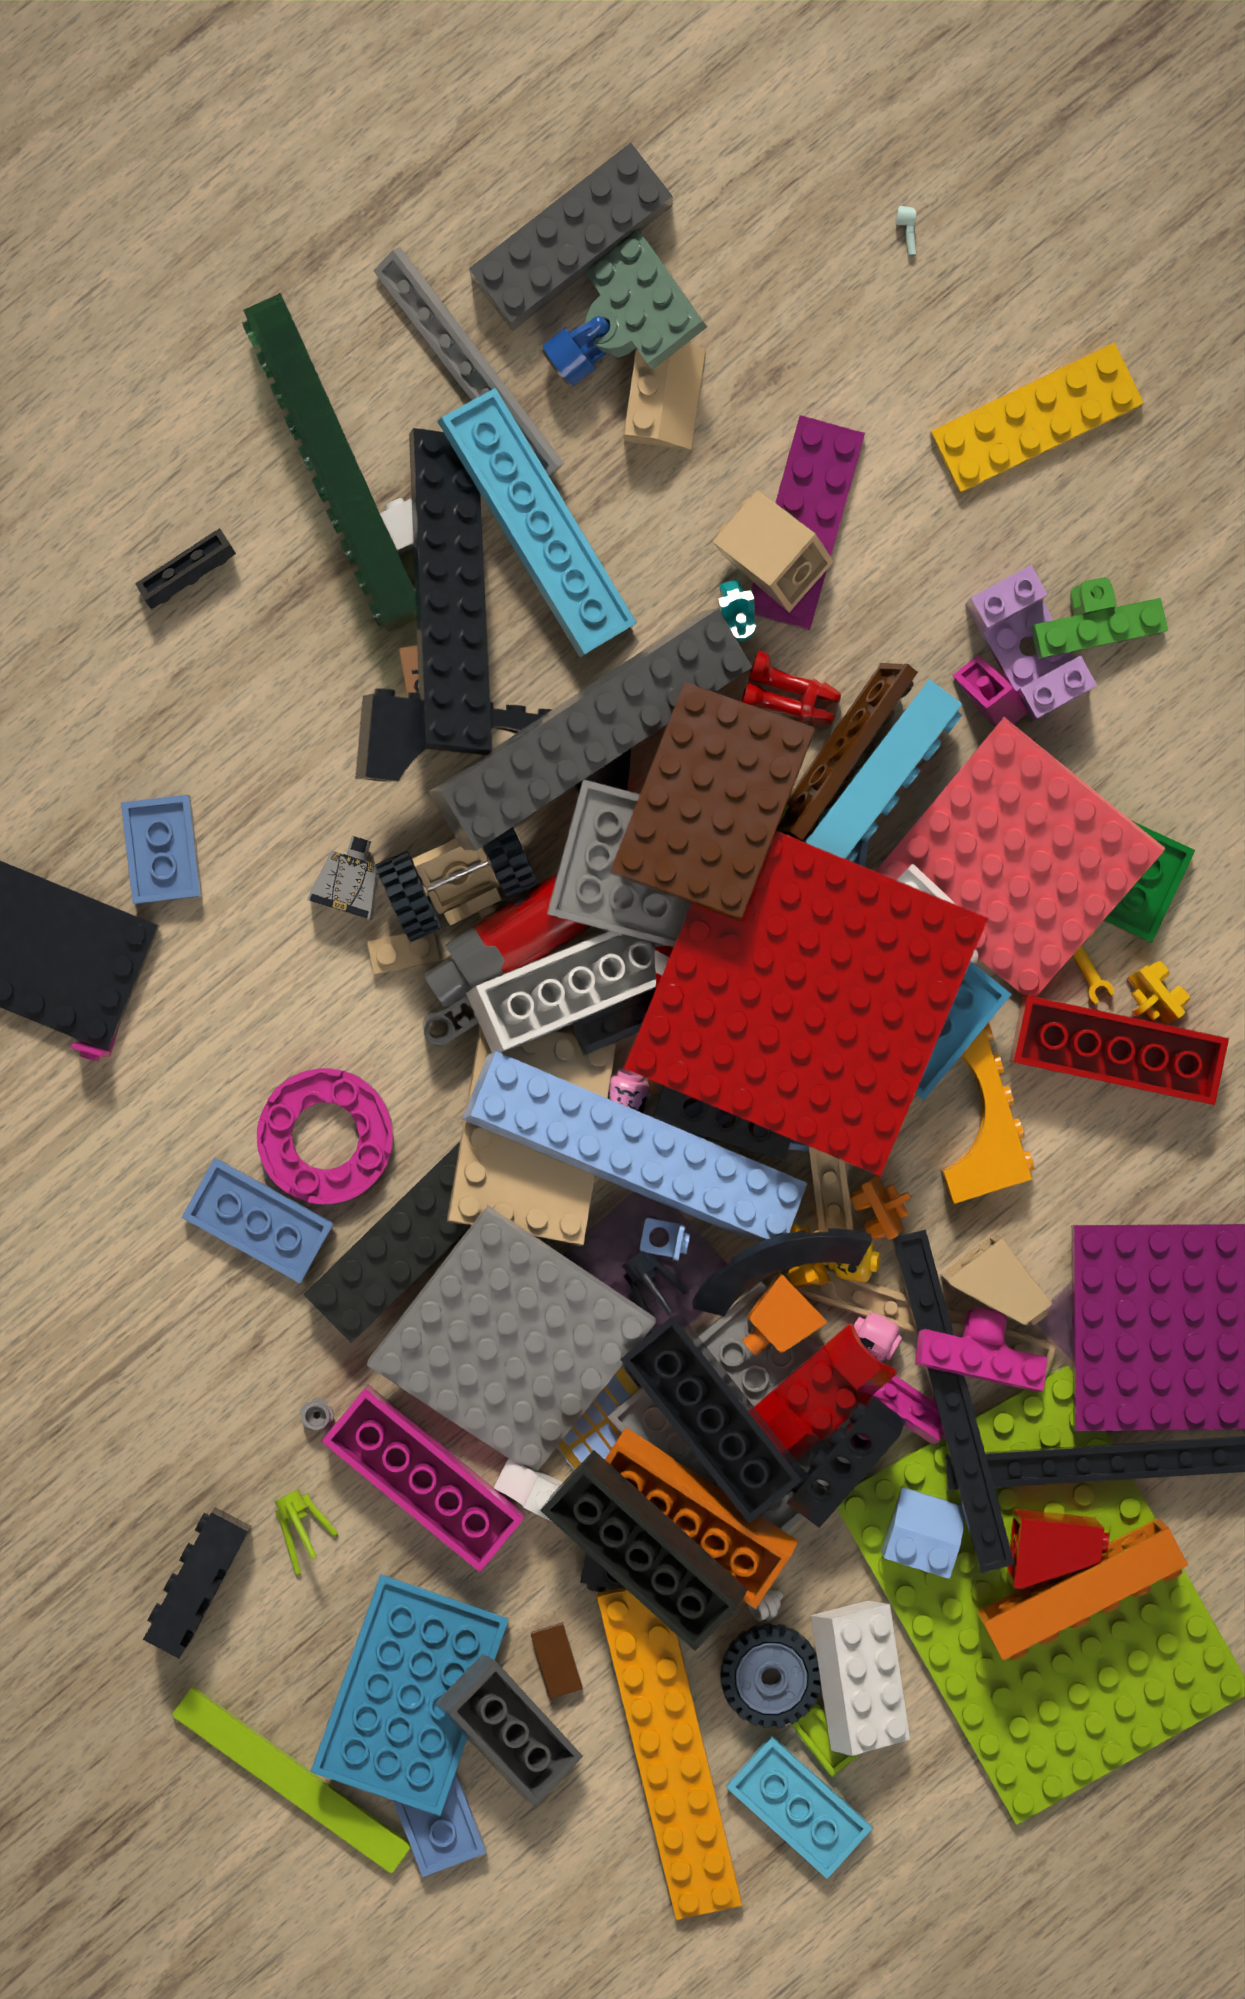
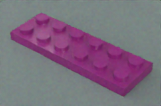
(815, 494)

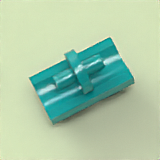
(738, 609)

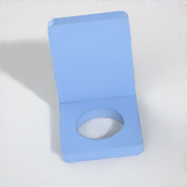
(677, 1241)

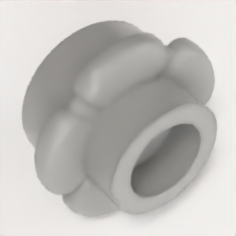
(317, 1424)

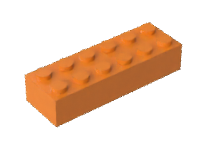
(705, 1513)
(1068, 1600)

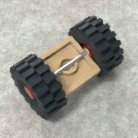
(452, 878)

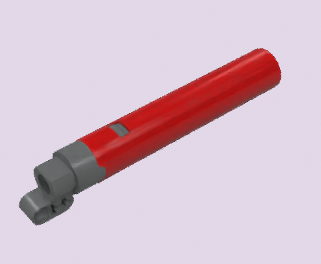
(492, 948)

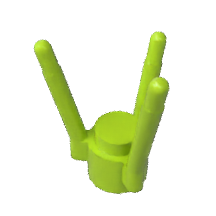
(292, 1508)

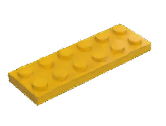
(1037, 417)

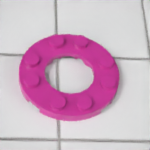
(277, 1146)

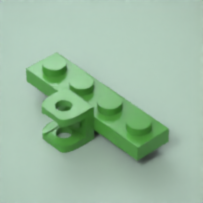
(1097, 621)

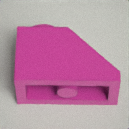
(990, 692)

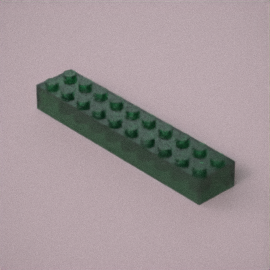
(330, 455)

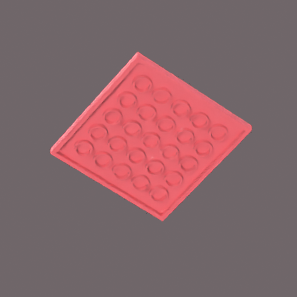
(1028, 853)

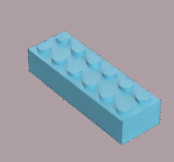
(886, 770)

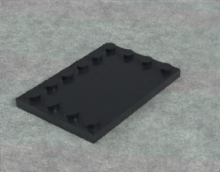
(68, 956)

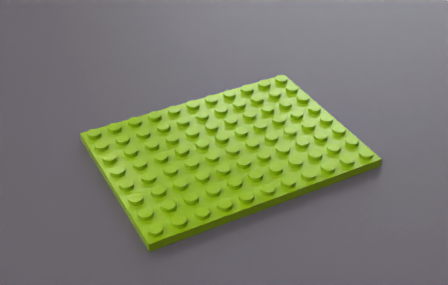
(1096, 1689)

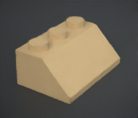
(665, 399)

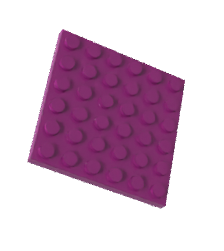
(1158, 1327)

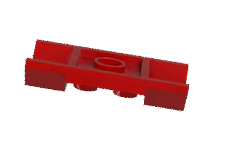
(823, 1391)

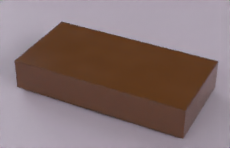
(556, 1660)

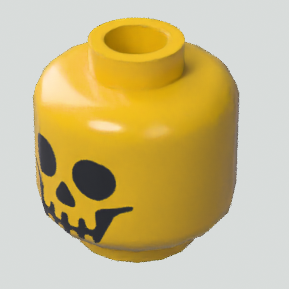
(861, 1273)

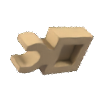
(483, 904)

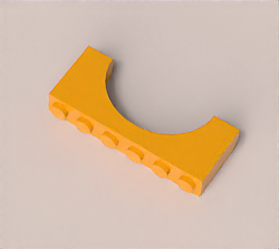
(996, 1154)

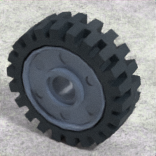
(777, 1701)

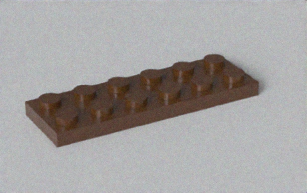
(844, 747)

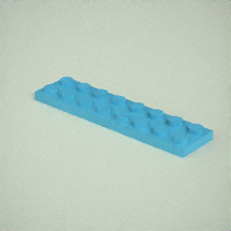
(537, 522)

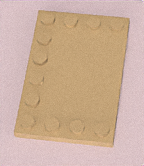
(517, 1181)

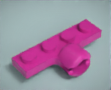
(982, 1353)
(913, 1406)

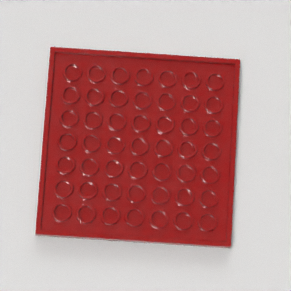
(812, 1003)

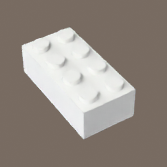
(860, 1677)

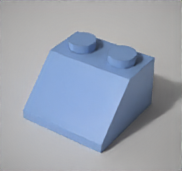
(924, 1532)

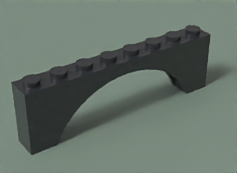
(393, 738)

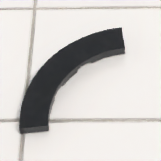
(775, 1255)

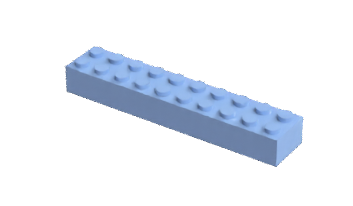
(633, 1149)

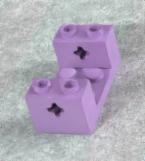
(1005, 618)

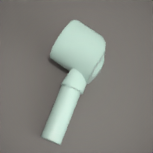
(907, 217)

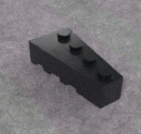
(196, 1583)

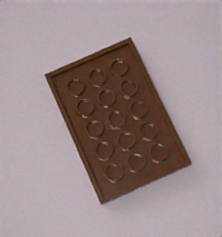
(712, 801)

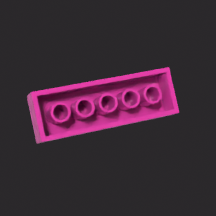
(424, 1478)

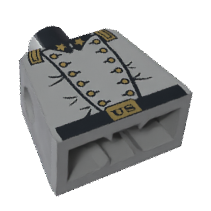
(348, 881)

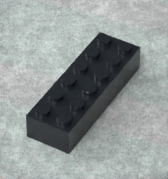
(714, 1418)

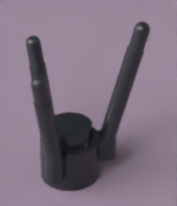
(642, 1270)

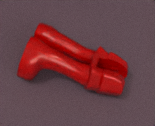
(764, 673)

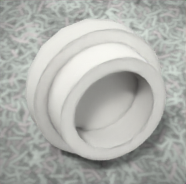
(768, 1606)

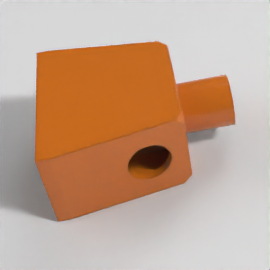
(781, 1317)

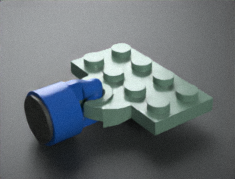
(635, 309)

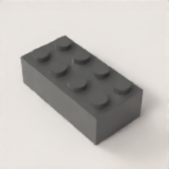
(509, 1729)

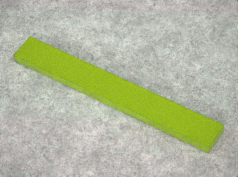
(292, 1779)

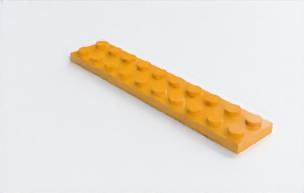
(670, 1757)

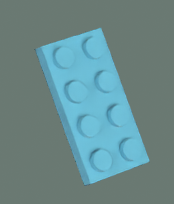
(799, 1806)

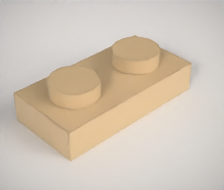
(399, 953)

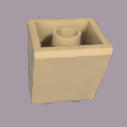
(773, 550)
(999, 1280)

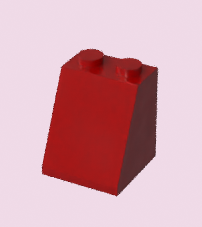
(1053, 1545)

